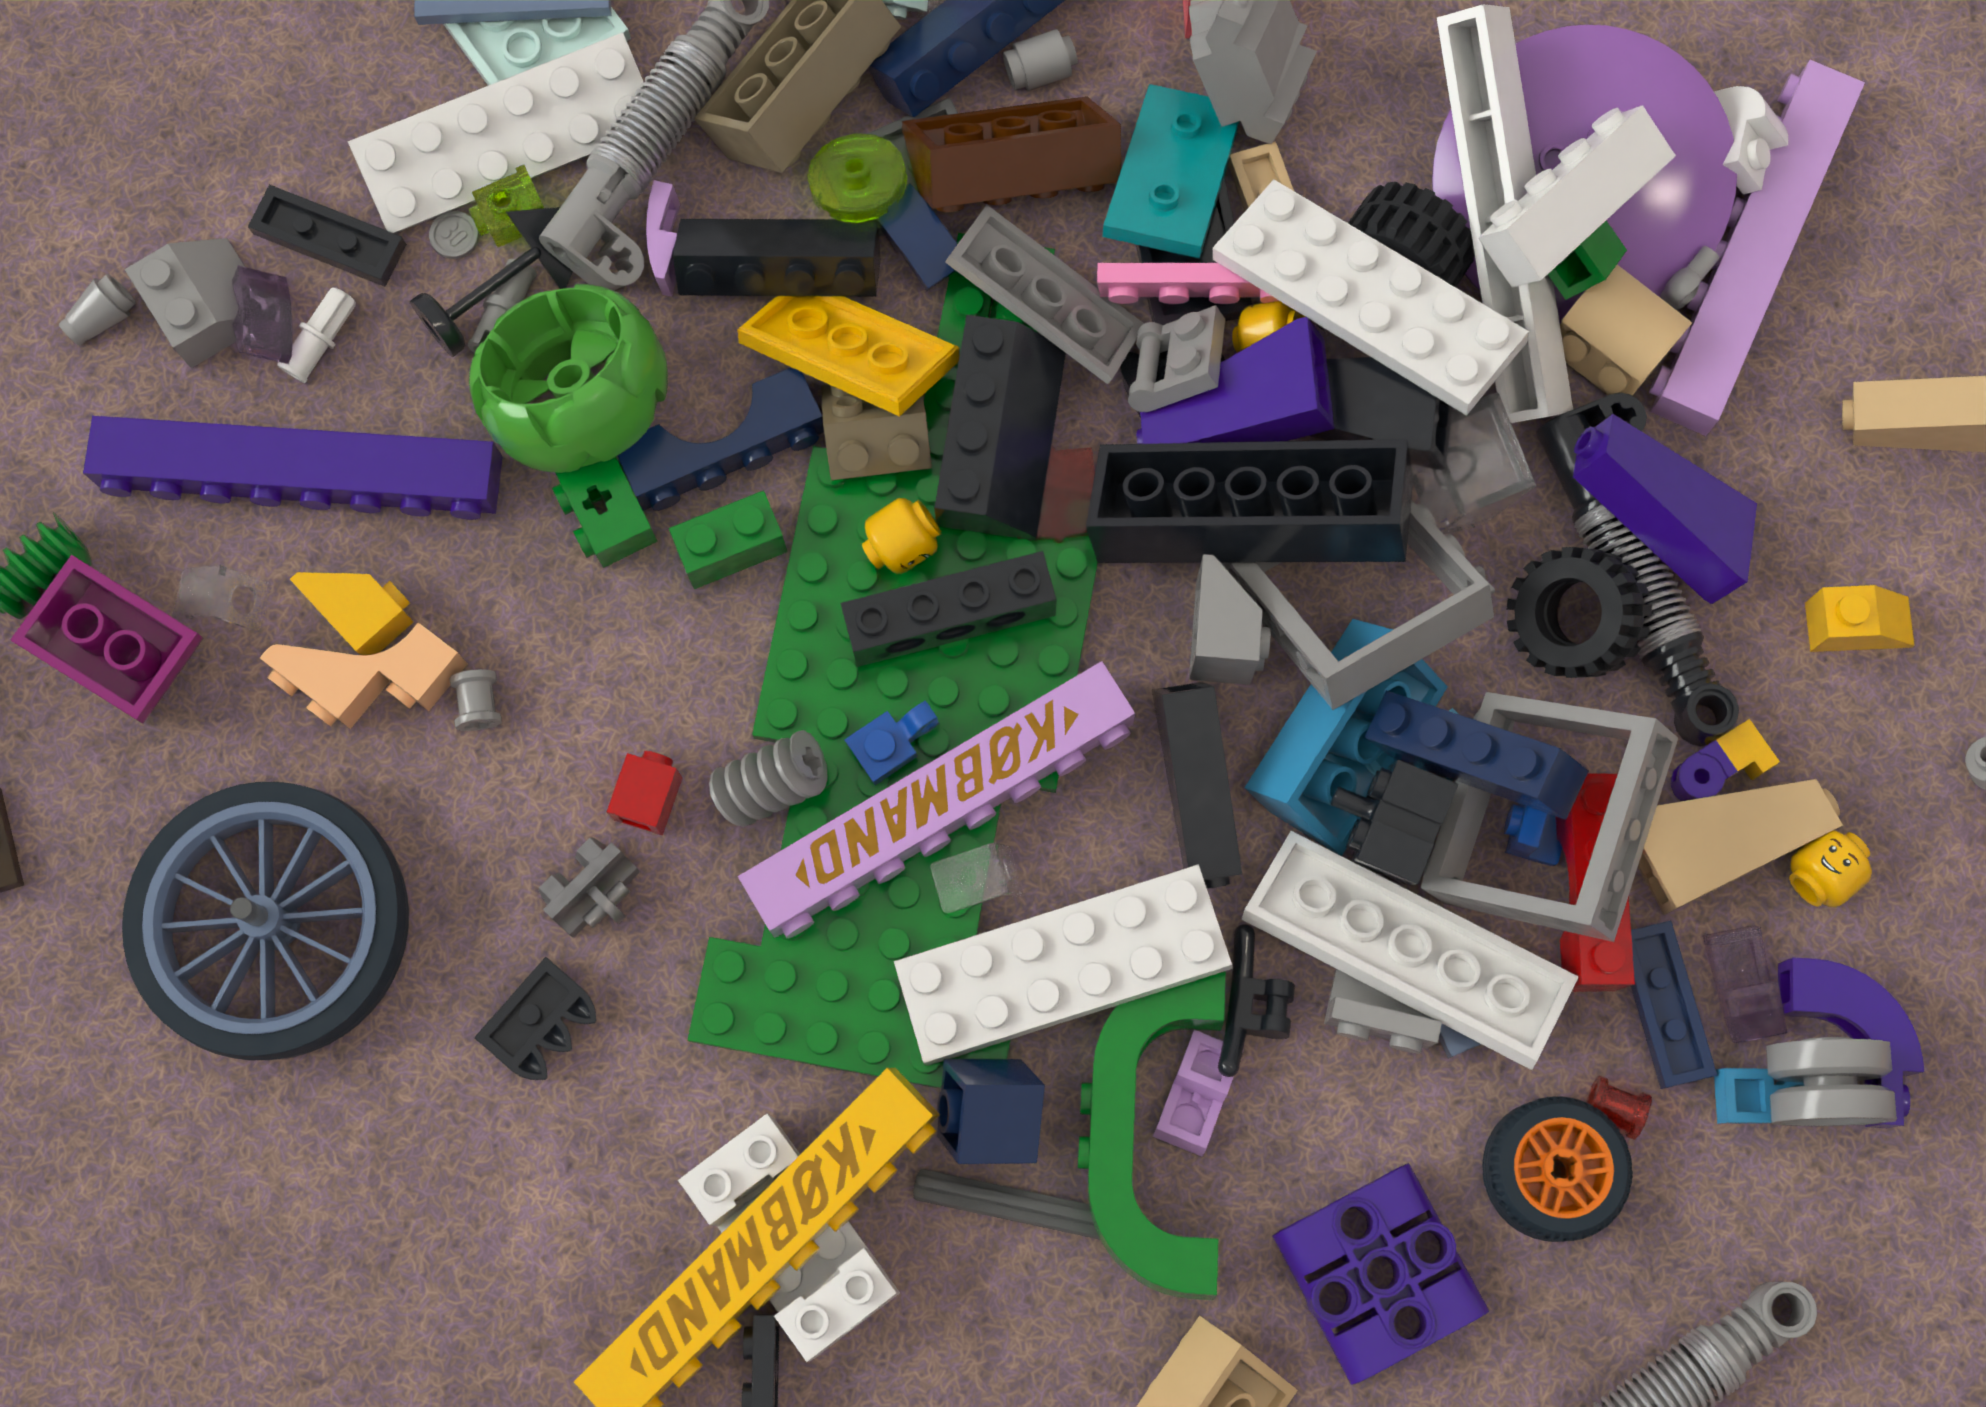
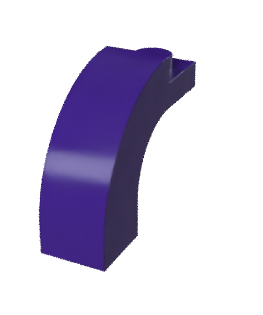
(1858, 1008)

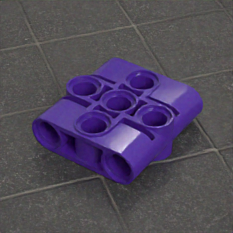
(1440, 1305)

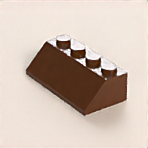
(1013, 152)

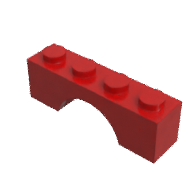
(1596, 962)

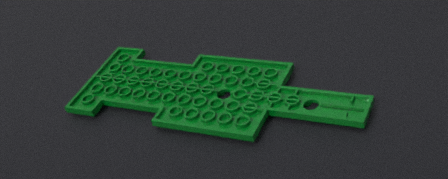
(835, 986)

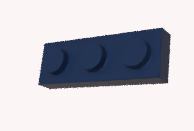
(1668, 1008)

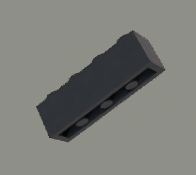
(777, 257)

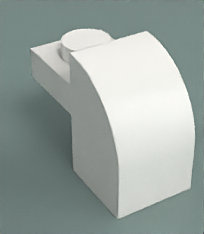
(1754, 133)

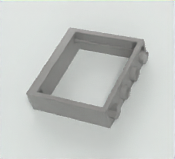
(1399, 648)
(1618, 841)

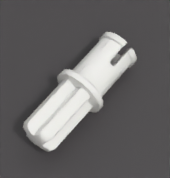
(318, 334)

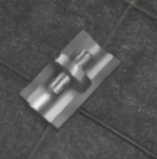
(592, 891)

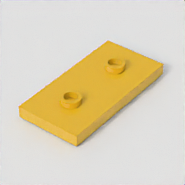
(851, 348)

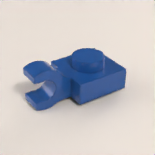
(885, 745)

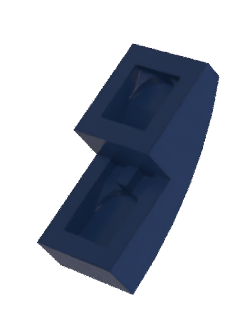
(919, 237)

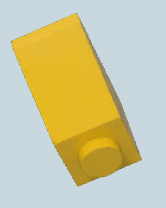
(357, 607)
(1858, 619)

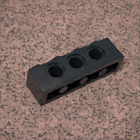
(949, 608)

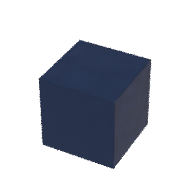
(990, 1111)

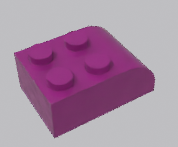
(107, 639)

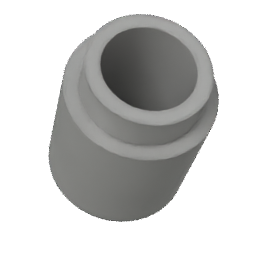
(1040, 60)

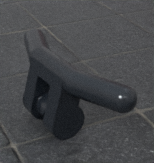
(1243, 990)

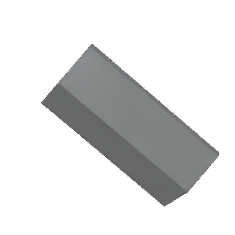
(1045, 293)

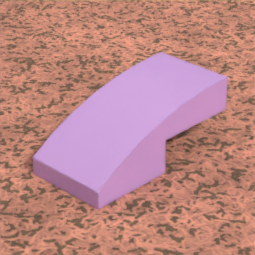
(661, 240)
(1194, 1096)

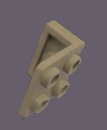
(870, 439)

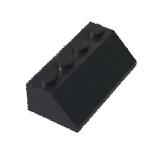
(999, 430)

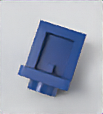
(1532, 835)

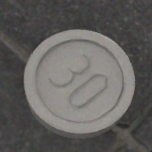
(453, 235)

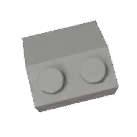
(191, 295)
(1226, 628)

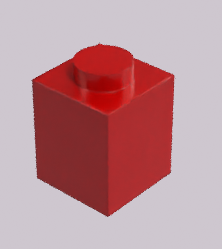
(645, 792)

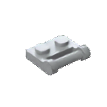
(1191, 364)

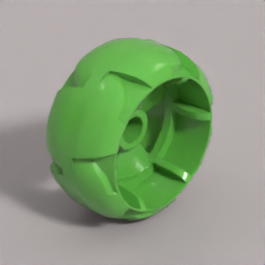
(566, 337)

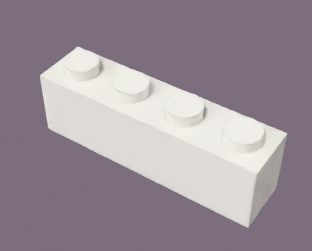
(1575, 196)

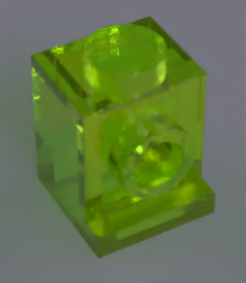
(492, 219)

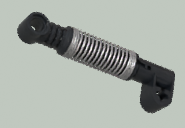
(1671, 644)

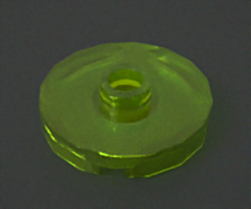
(863, 195)

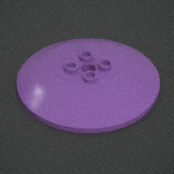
(1573, 80)

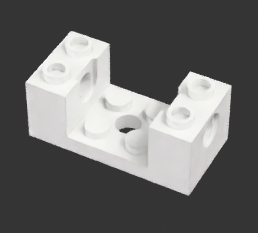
(836, 1285)

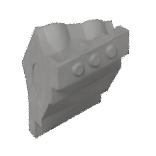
(1250, 61)

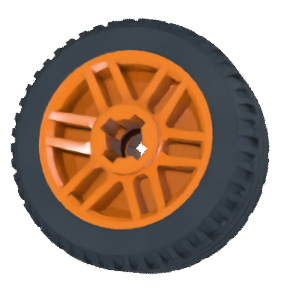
(1593, 1173)

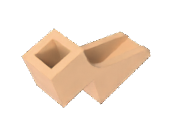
(348, 684)

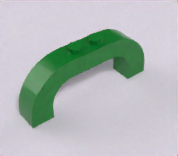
(1153, 1257)

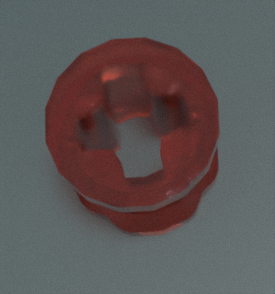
(1622, 1107)

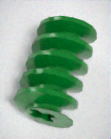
(37, 565)

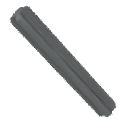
(1004, 1203)

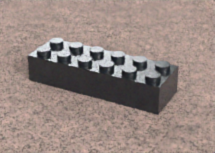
(1252, 502)

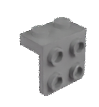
(1364, 1011)

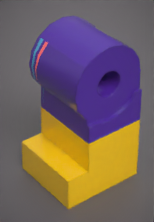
(1707, 769)

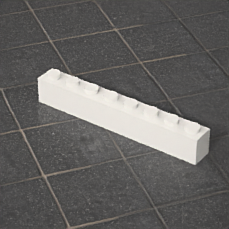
(1494, 169)

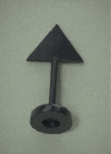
(441, 322)

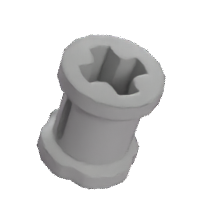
(475, 700)

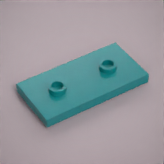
(1171, 173)

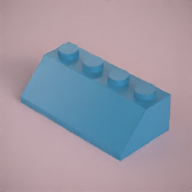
(1329, 750)

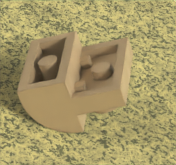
(1619, 333)

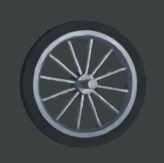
(264, 920)

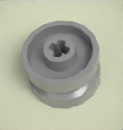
(1830, 1079)

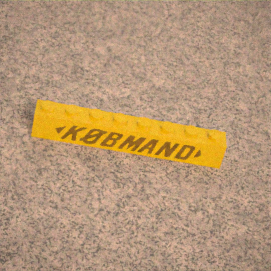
(761, 1245)

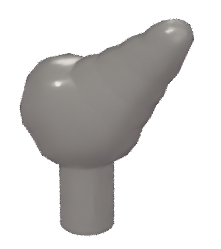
(1685, 283)

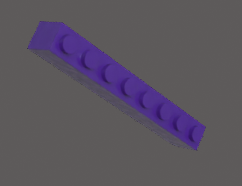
(293, 466)

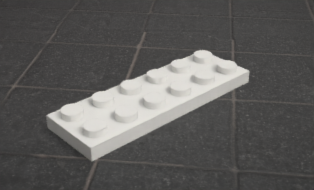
(528, 119)
(1370, 296)
(1411, 949)
(1062, 965)

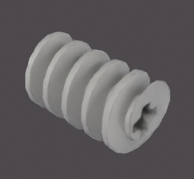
(769, 779)

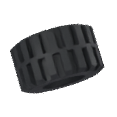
(1418, 228)
(1538, 605)

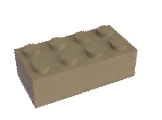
(795, 79)

